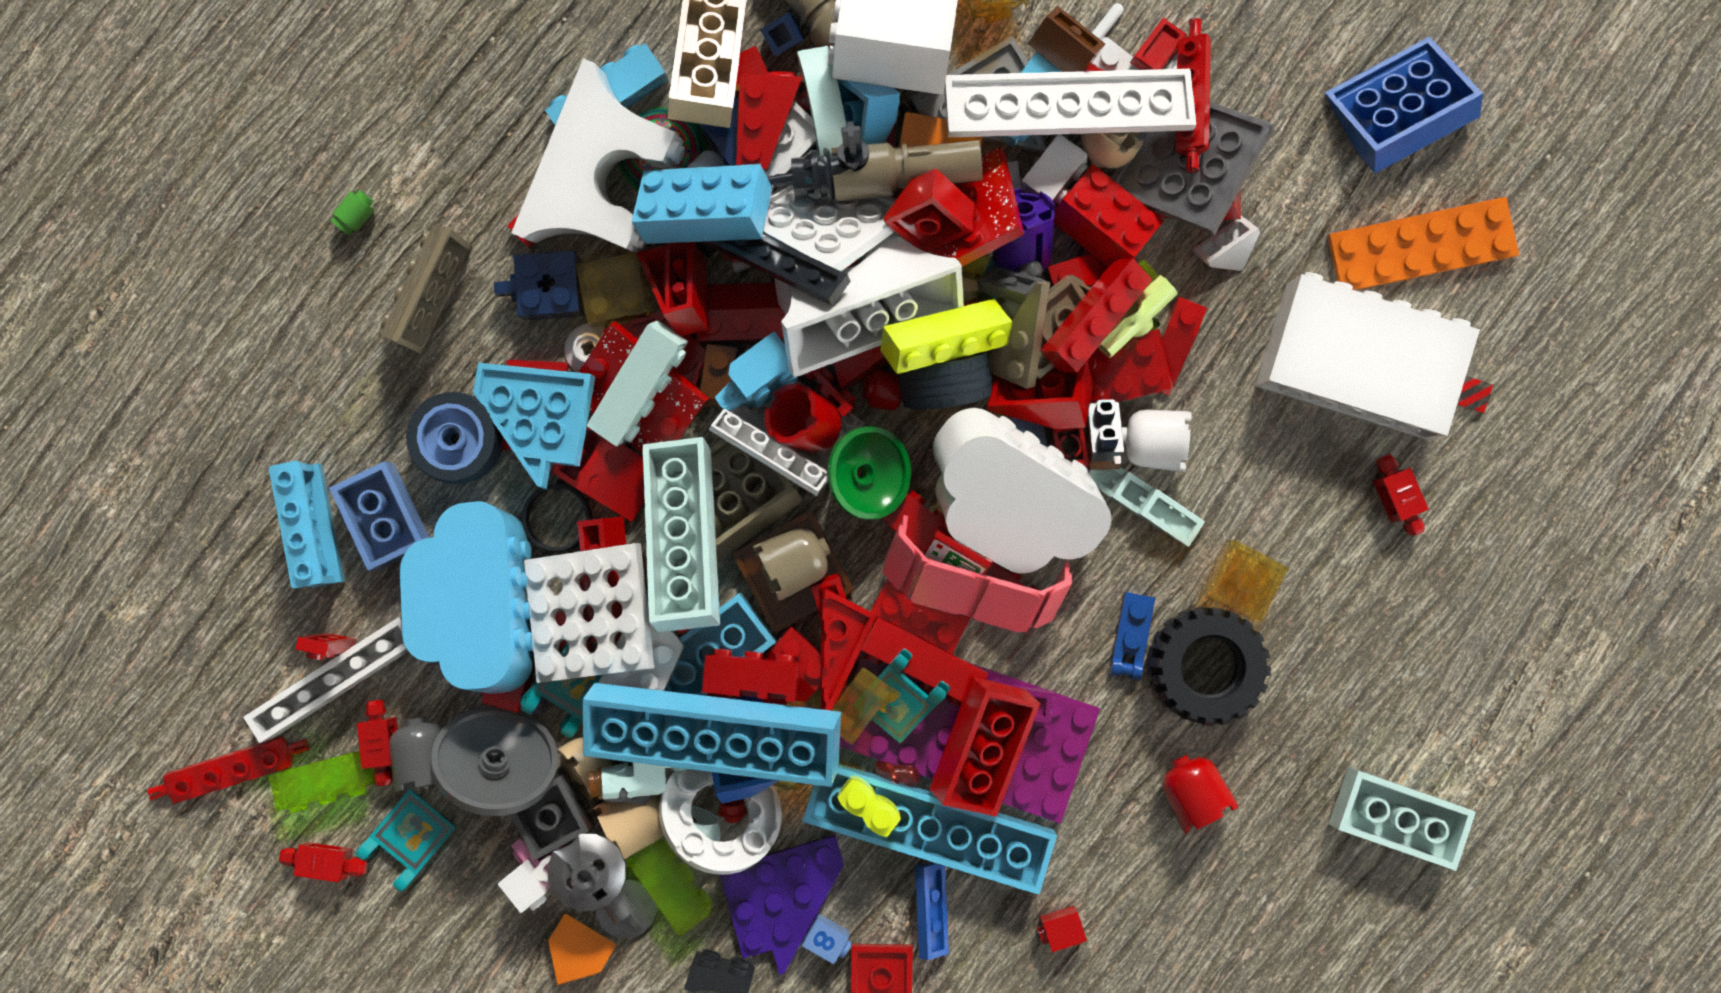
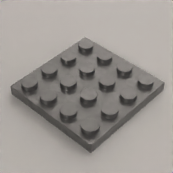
(1199, 198)

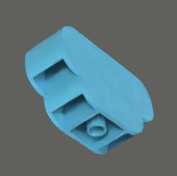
(470, 599)

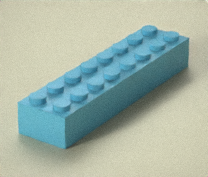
(711, 734)
(965, 840)

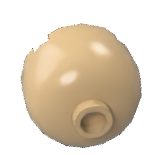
(1111, 149)
(578, 765)

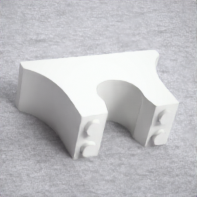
(584, 146)
(885, 288)

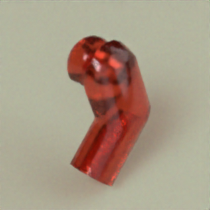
(898, 773)

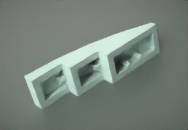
(1148, 504)

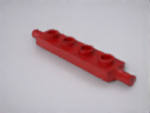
(1195, 54)
(228, 769)

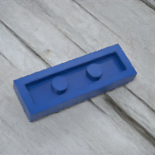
(931, 910)

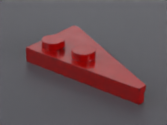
(842, 638)

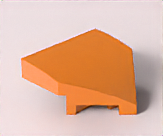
(577, 950)

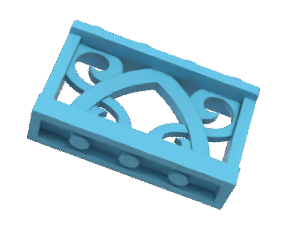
(306, 524)

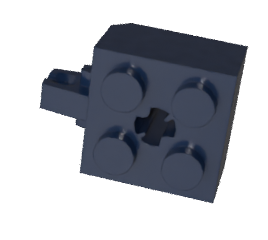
(528, 283)

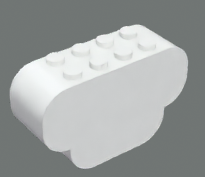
(1014, 494)

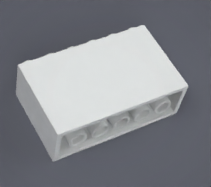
(893, 42)
(1368, 356)

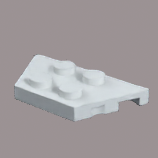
(666, 654)

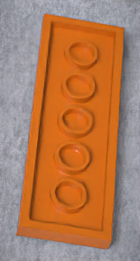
(1424, 244)

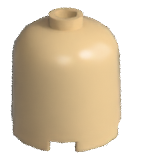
(630, 824)

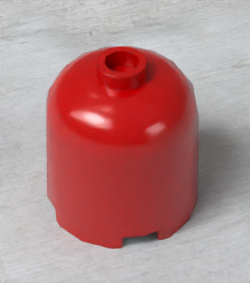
(803, 419)
(1196, 792)

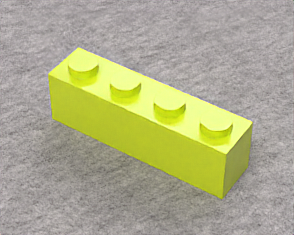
(945, 336)

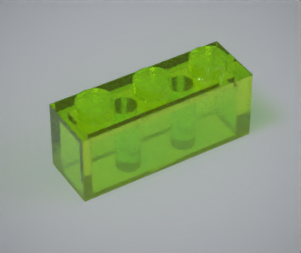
(320, 782)
(671, 886)

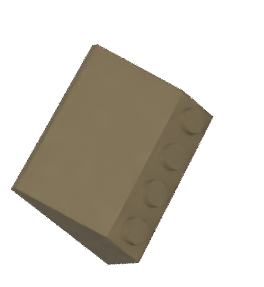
(426, 288)
(745, 497)

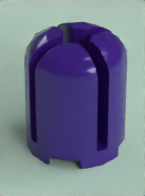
(1038, 227)

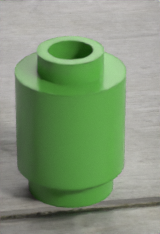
(353, 212)

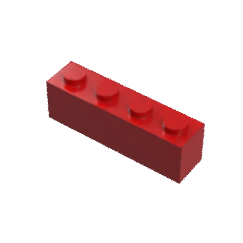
(1096, 315)
(597, 535)
(927, 663)

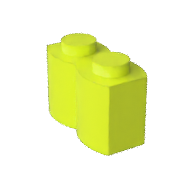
(861, 800)

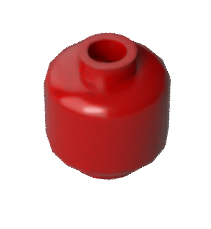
(882, 390)

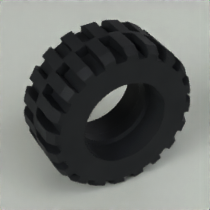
(1247, 676)

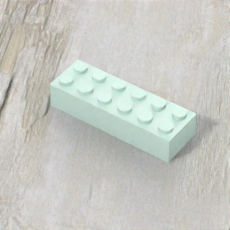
(680, 535)

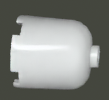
(1158, 439)

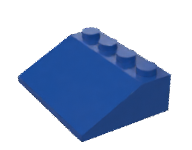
(1404, 104)

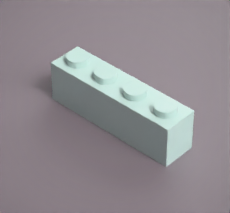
(638, 383)

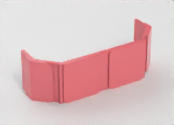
(969, 592)

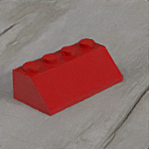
(741, 314)

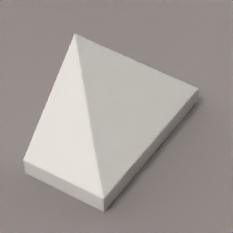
(1229, 246)

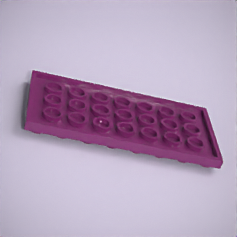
(1046, 765)

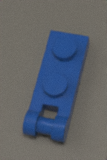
(1132, 635)

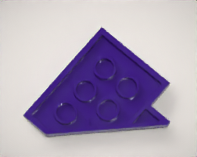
(781, 897)

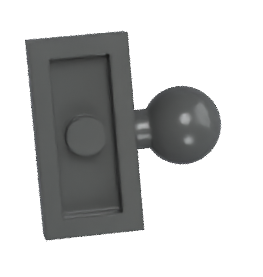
(1011, 284)

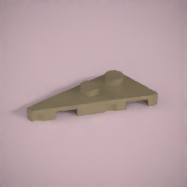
(1020, 357)

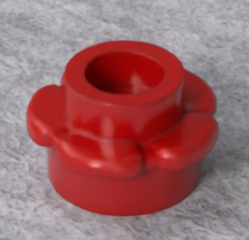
(732, 811)

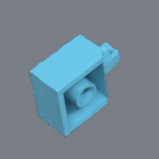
(756, 375)

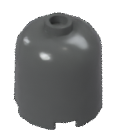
(411, 754)

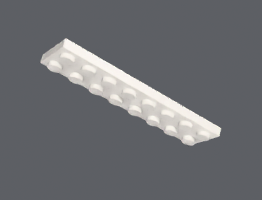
(1069, 103)

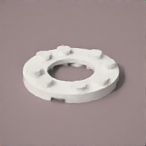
(712, 855)

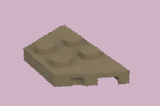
(1061, 301)

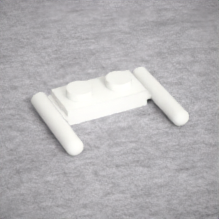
(1113, 56)

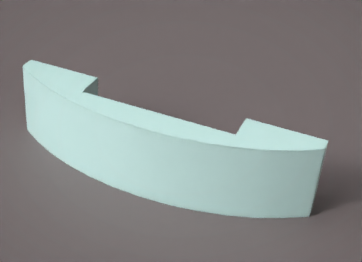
(823, 97)

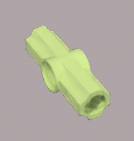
(1138, 318)

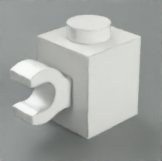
(527, 885)

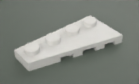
(795, 141)

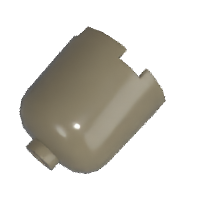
(792, 561)

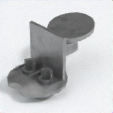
(620, 903)

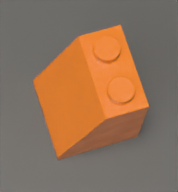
(928, 130)

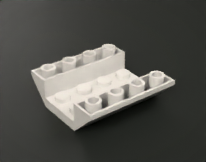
(747, 432)

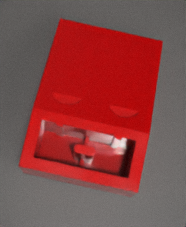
(608, 475)

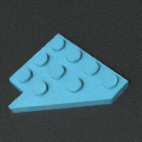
(537, 413)

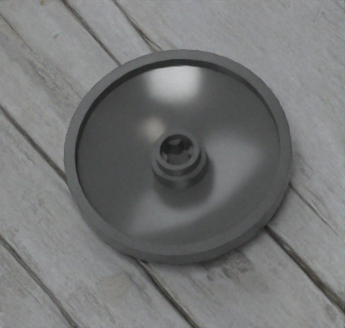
(494, 761)

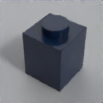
(782, 33)

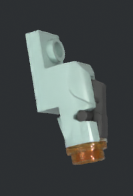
(628, 783)

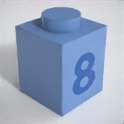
(827, 939)

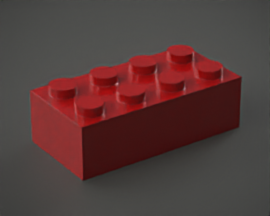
(984, 746)

